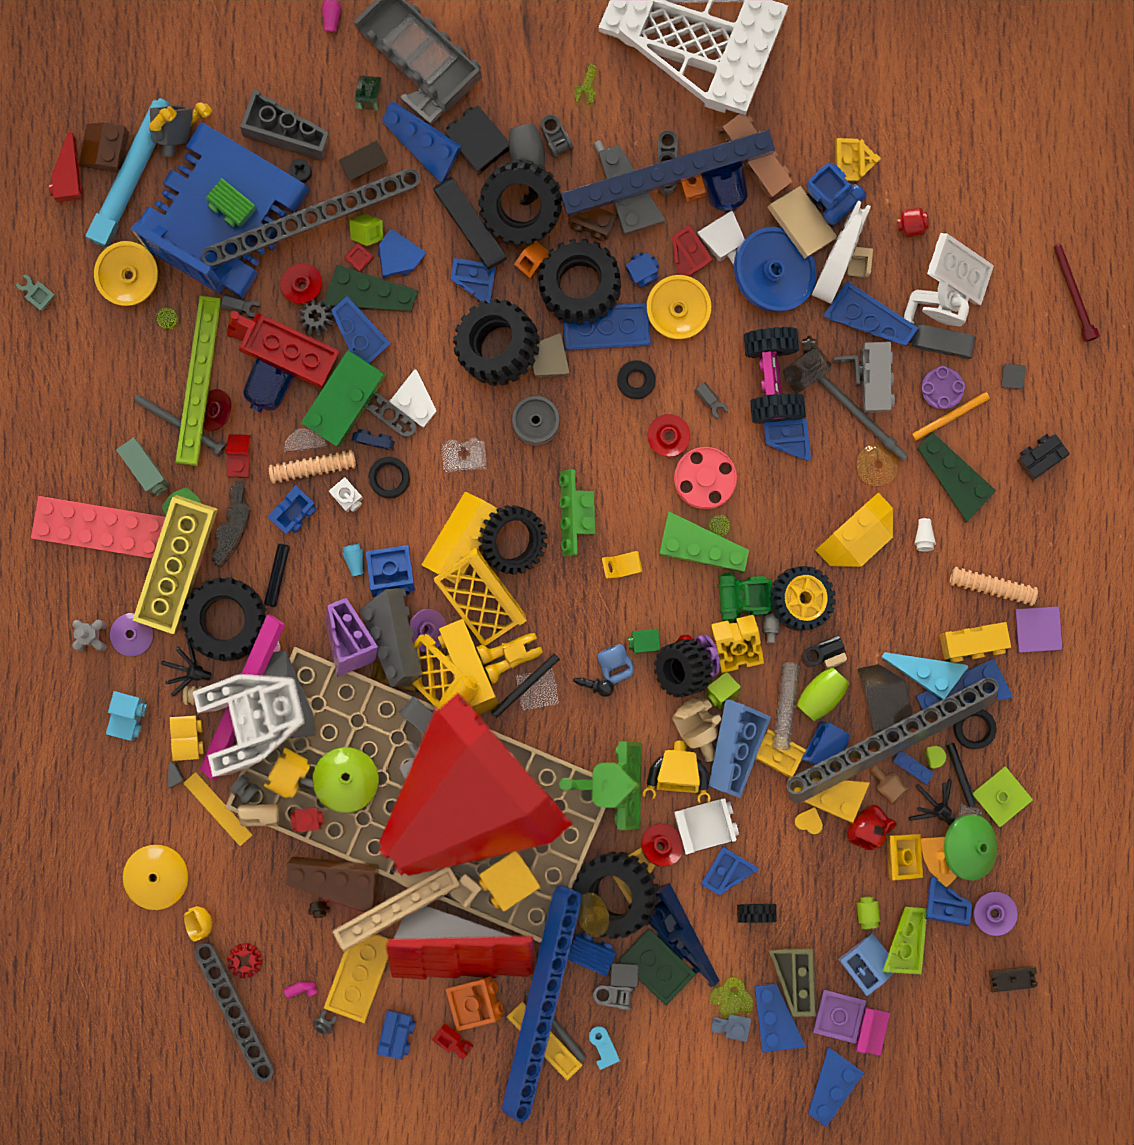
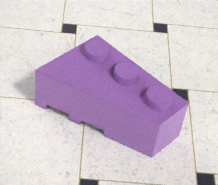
(348, 638)

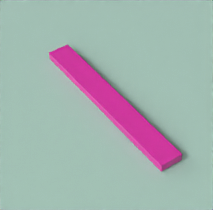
(255, 665)

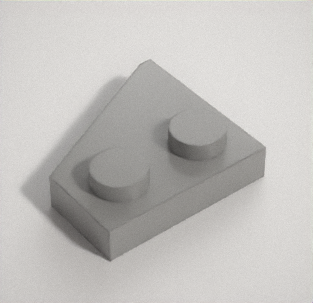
(423, 106)

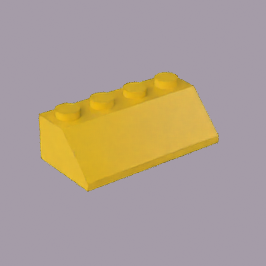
(459, 536)

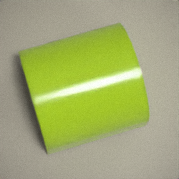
(935, 756)

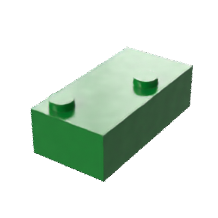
(344, 398)

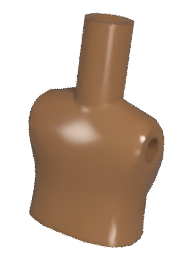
(889, 785)

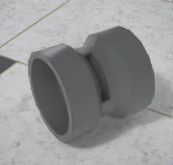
(241, 785)

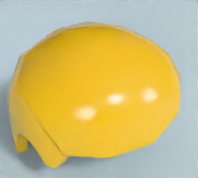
(198, 923)

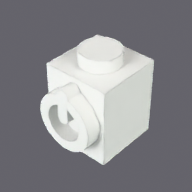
(346, 495)

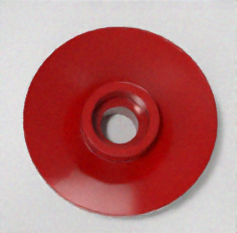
(295, 277)
(668, 424)
(668, 838)

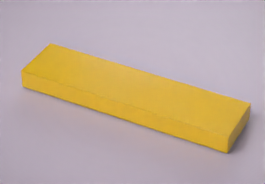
(555, 1051)

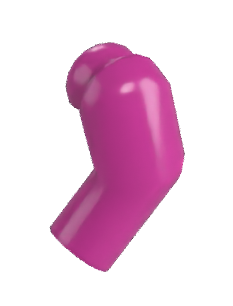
(300, 987)

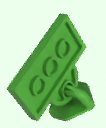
(616, 785)

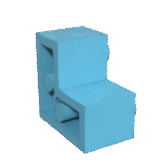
(126, 716)

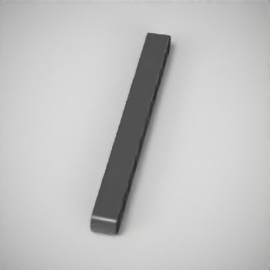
(321, 217)
(887, 749)

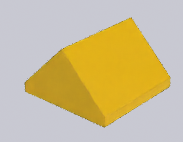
(904, 856)

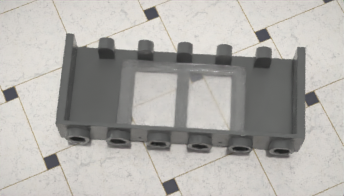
(419, 50)

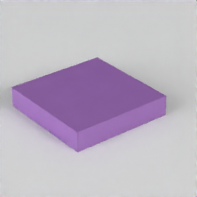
(1038, 629)
(839, 1016)

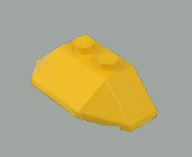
(860, 535)

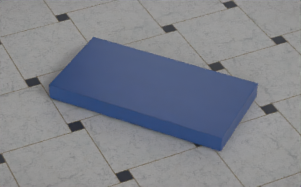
(622, 327)

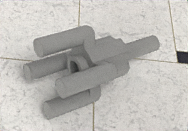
(88, 635)

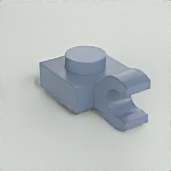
(735, 1027)

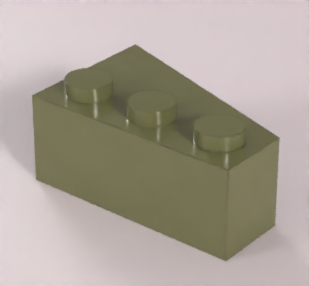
(798, 978)

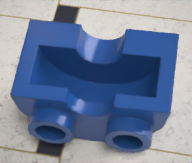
(292, 511)

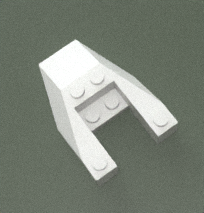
(262, 714)

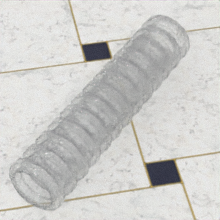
(786, 706)

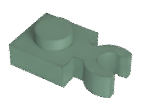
(37, 293)

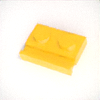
(780, 760)

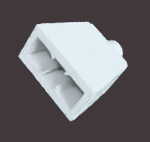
(722, 237)

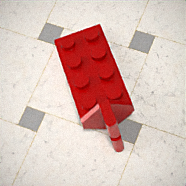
(283, 347)

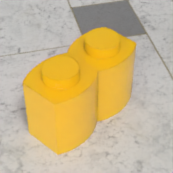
(185, 738)

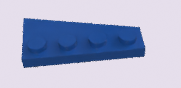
(425, 142)
(864, 313)
(986, 670)

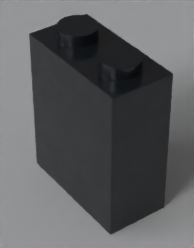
(479, 139)

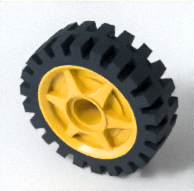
(787, 598)

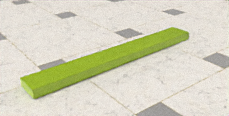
(198, 381)

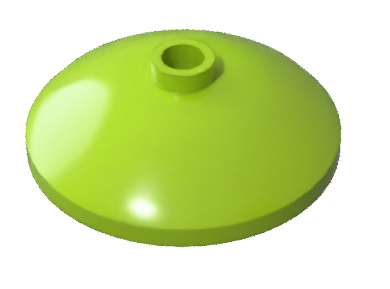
(345, 795)

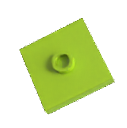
(1002, 796)

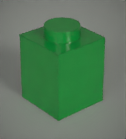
(644, 641)

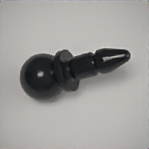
(604, 688)

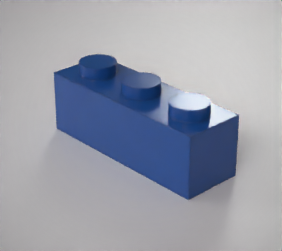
(913, 767)

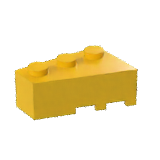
(975, 642)

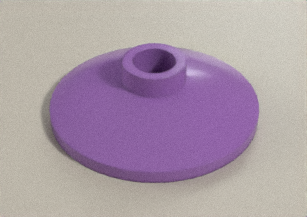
(432, 621)
(130, 646)
(1006, 916)

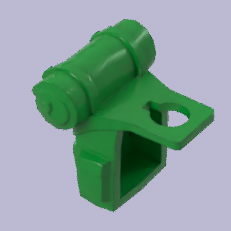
(743, 596)

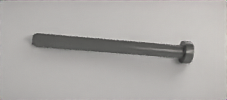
(217, 447)

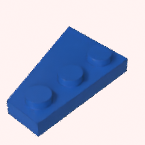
(358, 331)
(775, 1021)
(833, 1087)

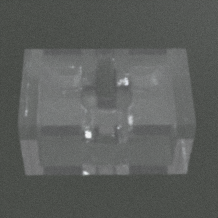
(455, 463)

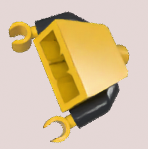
(678, 772)

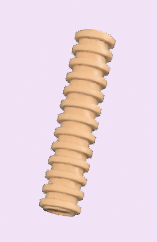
(312, 466)
(994, 586)

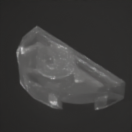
(303, 439)

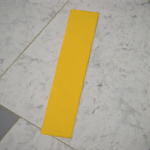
(217, 809)

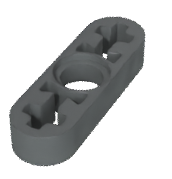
(406, 419)

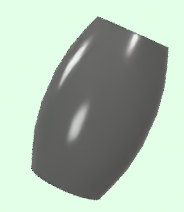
(526, 144)

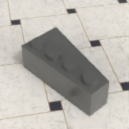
(390, 629)

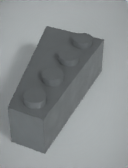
(282, 128)
(636, 212)

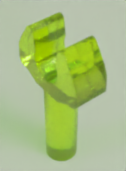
(586, 87)

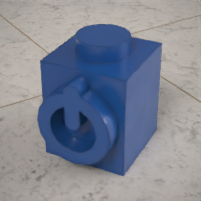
(642, 269)

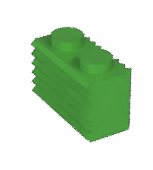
(230, 203)

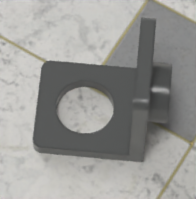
(857, 368)

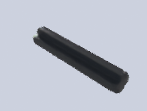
(276, 575)

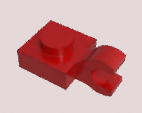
(450, 1040)

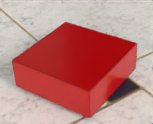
(358, 257)

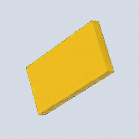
(358, 978)

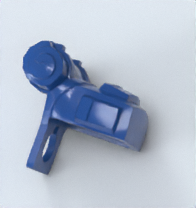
(834, 192)

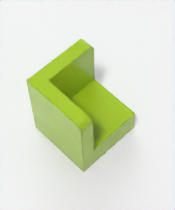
(366, 229)

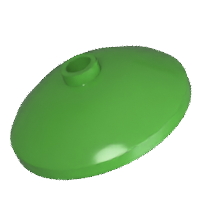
(970, 847)

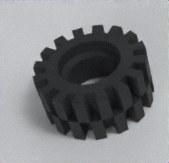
(756, 913)

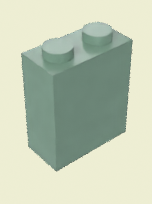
(143, 467)

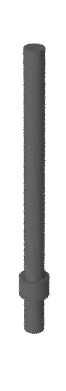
(888, 442)

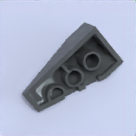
(282, 667)

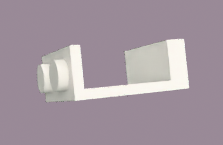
(706, 825)

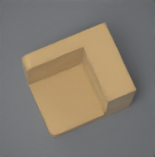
(860, 263)
(467, 891)

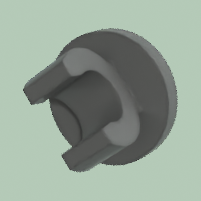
(323, 1026)

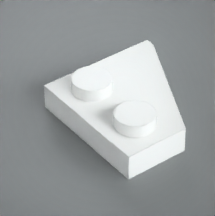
(414, 400)

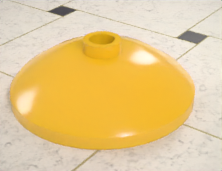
(113, 267)
(681, 292)
(170, 873)

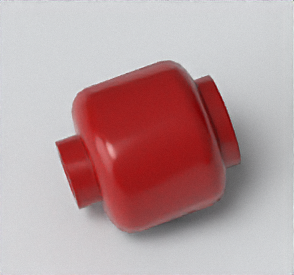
(913, 222)

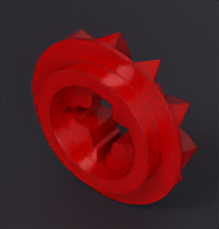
(255, 960)

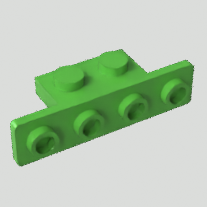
(576, 512)

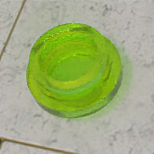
(166, 318)
(719, 525)

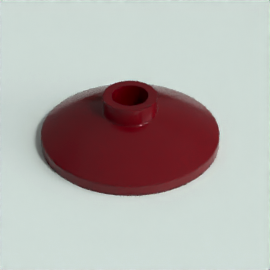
(217, 410)

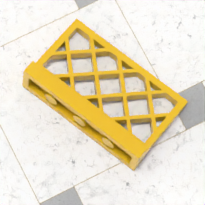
(496, 587)

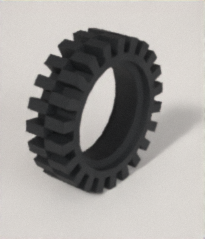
(534, 546)

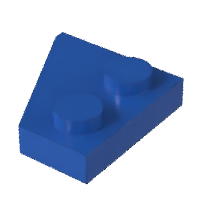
(473, 278)
(789, 437)
(727, 871)
(946, 905)

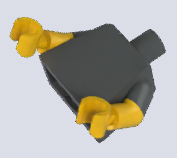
(173, 123)

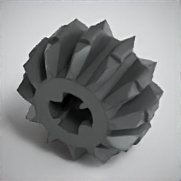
(309, 323)

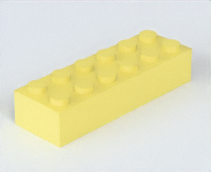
(175, 564)

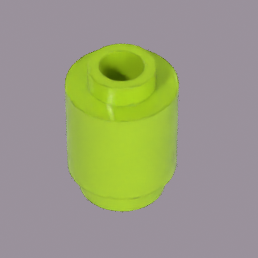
(868, 913)

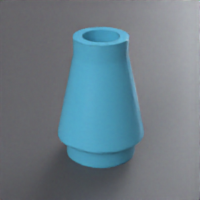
(354, 558)

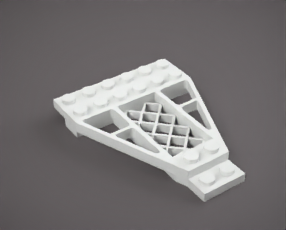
(735, 71)

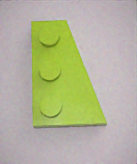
(908, 943)

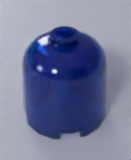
(726, 188)
(266, 386)

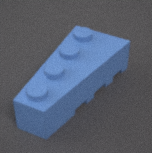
(737, 747)

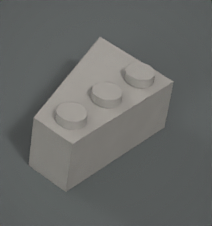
(877, 377)

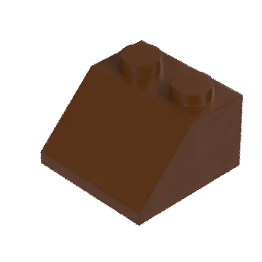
(104, 146)

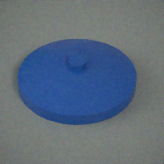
(773, 271)

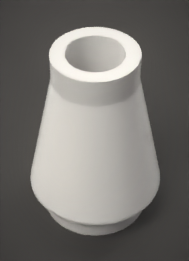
(925, 537)

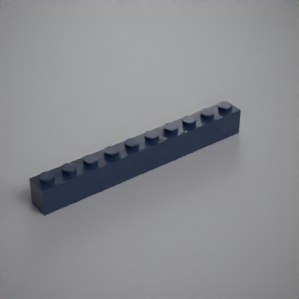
(668, 173)

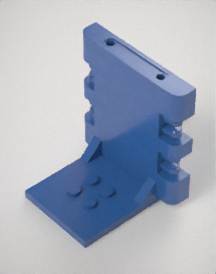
(193, 226)

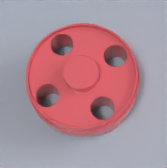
(705, 478)

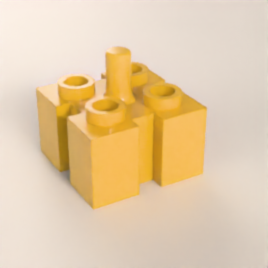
(737, 643)

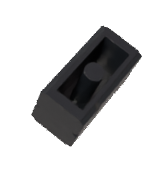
(1042, 457)

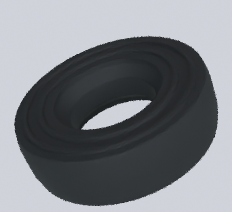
(636, 366)

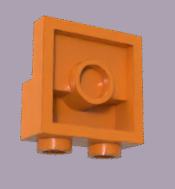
(474, 1003)

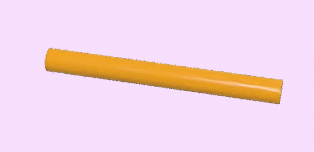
(950, 416)

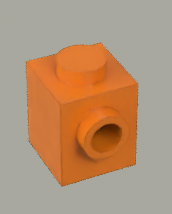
(693, 189)
(531, 259)

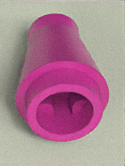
(331, 13)

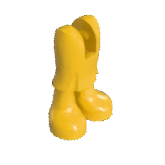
(512, 651)

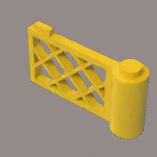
(464, 685)

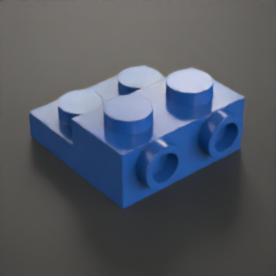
(390, 570)

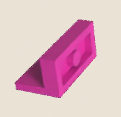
(872, 1031)

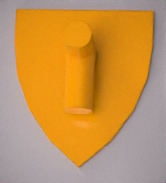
(935, 859)

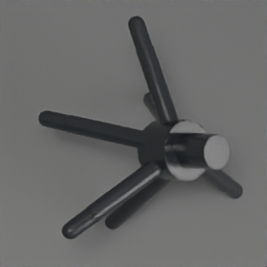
(193, 672)
(940, 810)

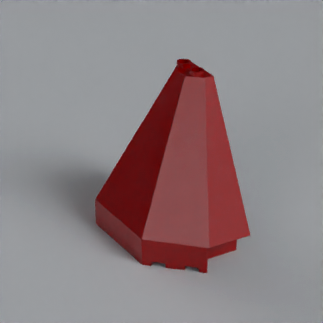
(465, 798)

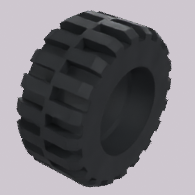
(500, 222)
(575, 255)
(479, 324)
(195, 613)
(638, 881)

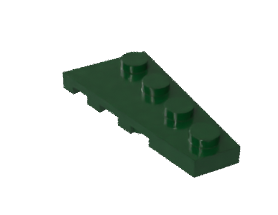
(369, 291)

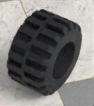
(671, 673)

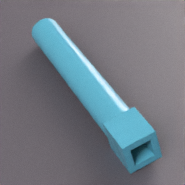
(106, 222)

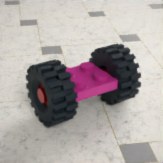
(769, 346)

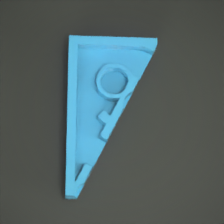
(933, 675)

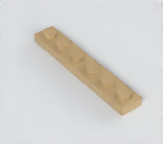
(396, 908)

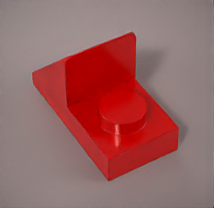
(238, 455)

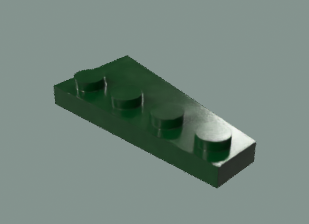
(960, 481)

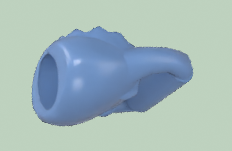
(613, 658)

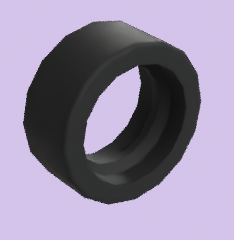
(373, 477)
(991, 724)

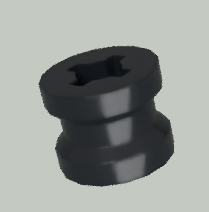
(302, 175)

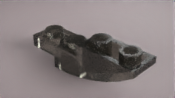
(231, 534)

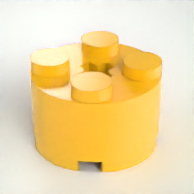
(286, 773)

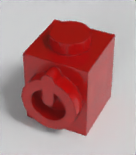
(307, 819)

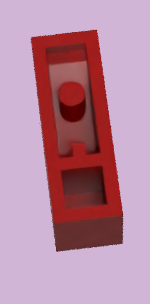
(66, 174)

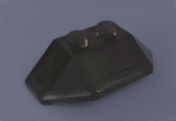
(884, 698)

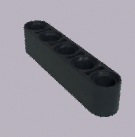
(469, 223)

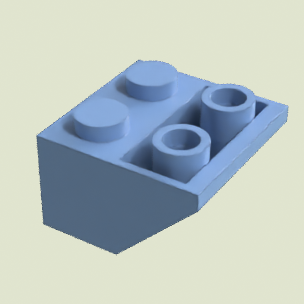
(866, 964)

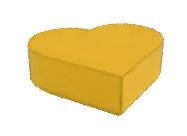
(809, 821)

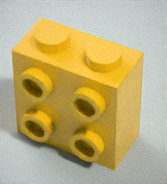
(508, 881)

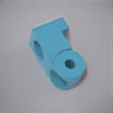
(605, 1047)

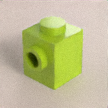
(721, 689)

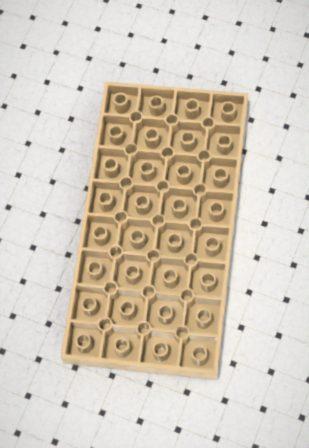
(367, 717)

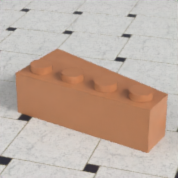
(766, 170)

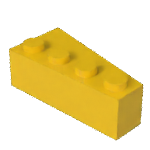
(465, 658)

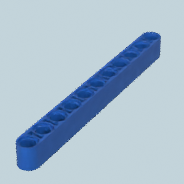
(541, 1003)

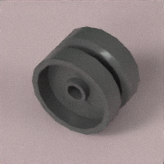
(532, 433)

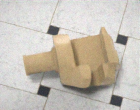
(697, 726)

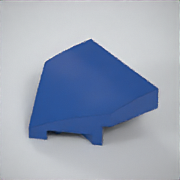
(398, 255)

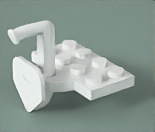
(961, 279)

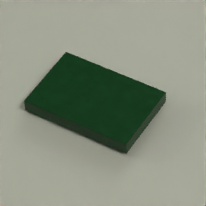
(658, 967)

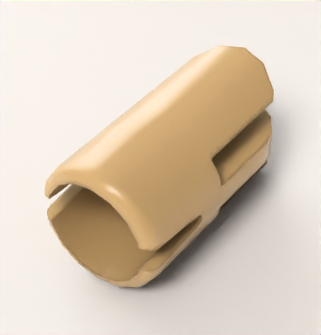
(259, 815)

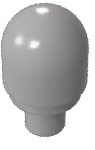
(771, 627)

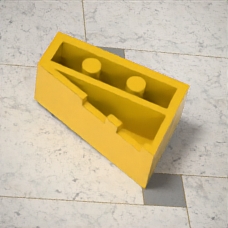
(840, 800)

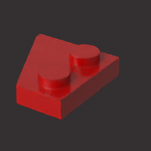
(689, 252)

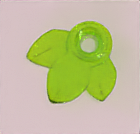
(730, 1001)

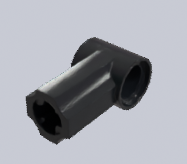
(824, 651)

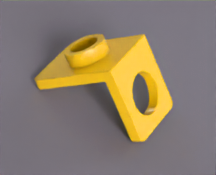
(622, 565)

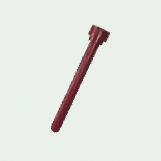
(1089, 331)

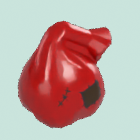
(870, 828)

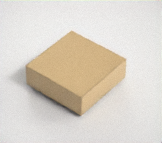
(835, 661)

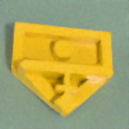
(854, 158)

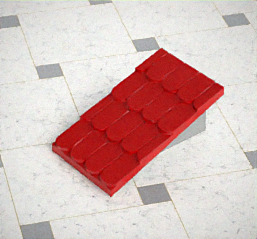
(451, 947)

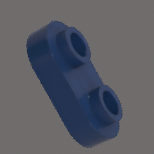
(383, 441)

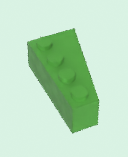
(698, 545)

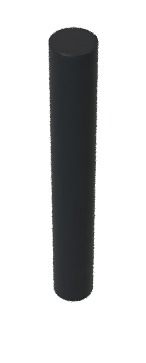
(961, 775)

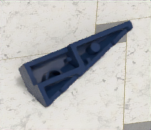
(679, 934)

